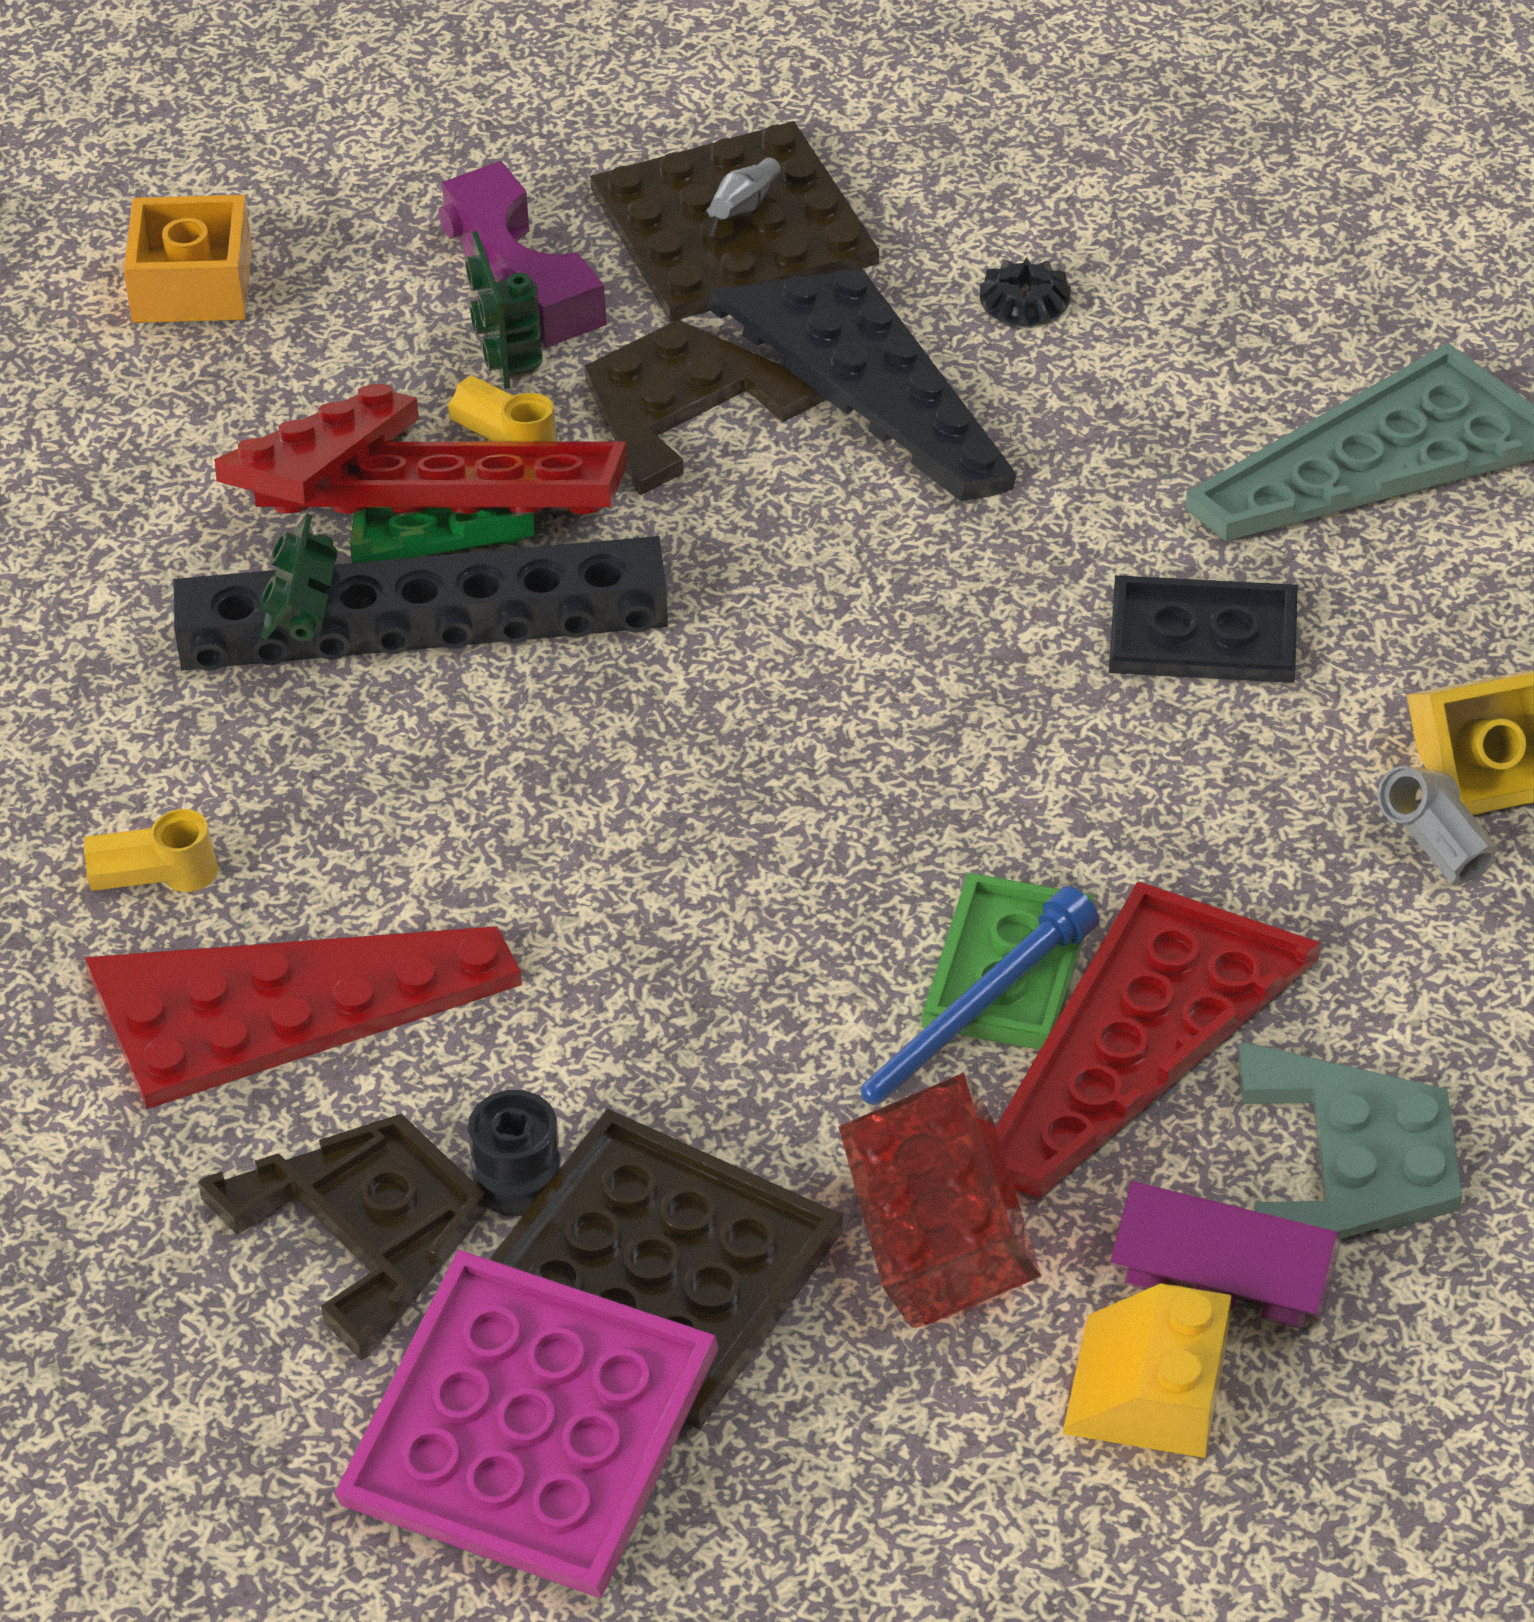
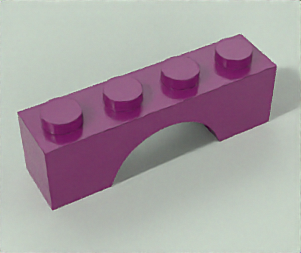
(496, 206)

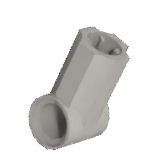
(1439, 823)

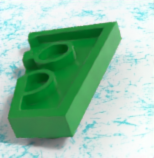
(390, 535)

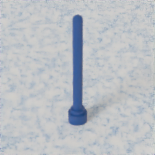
(1065, 920)

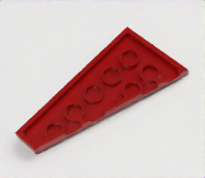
(1143, 1015)

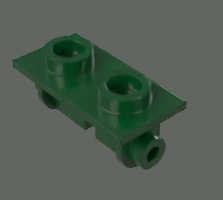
(300, 563)

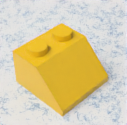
(1480, 738)
(1151, 1370)

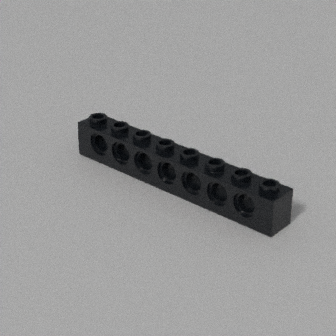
(432, 603)

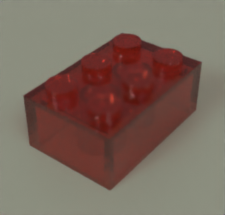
(938, 1202)

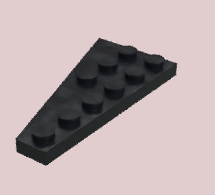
(863, 358)

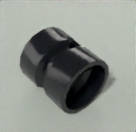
(513, 1149)

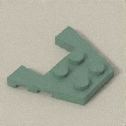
(1379, 1140)

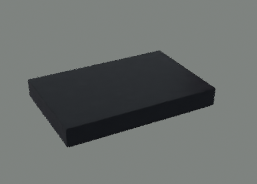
(1204, 629)

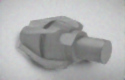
(743, 189)

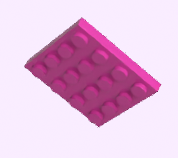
(528, 1422)

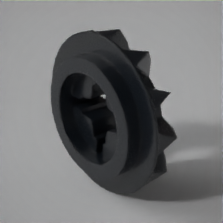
(1044, 302)

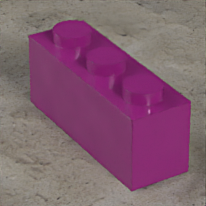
(1226, 1251)

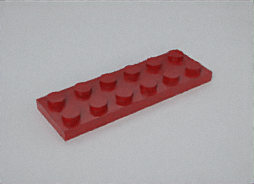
(474, 477)

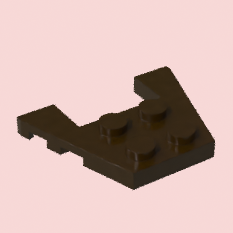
(675, 378)
(382, 1197)

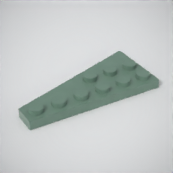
(1401, 435)

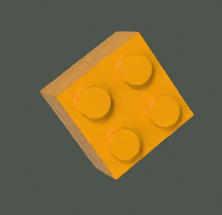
(188, 258)

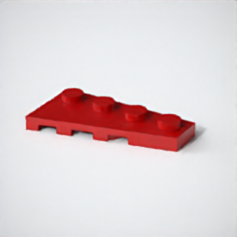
(314, 448)

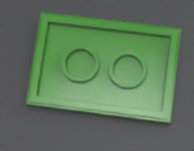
(986, 926)

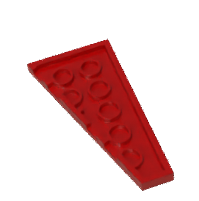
(244, 1009)

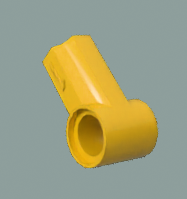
(502, 415)
(171, 852)

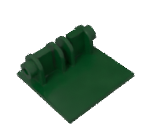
(506, 315)

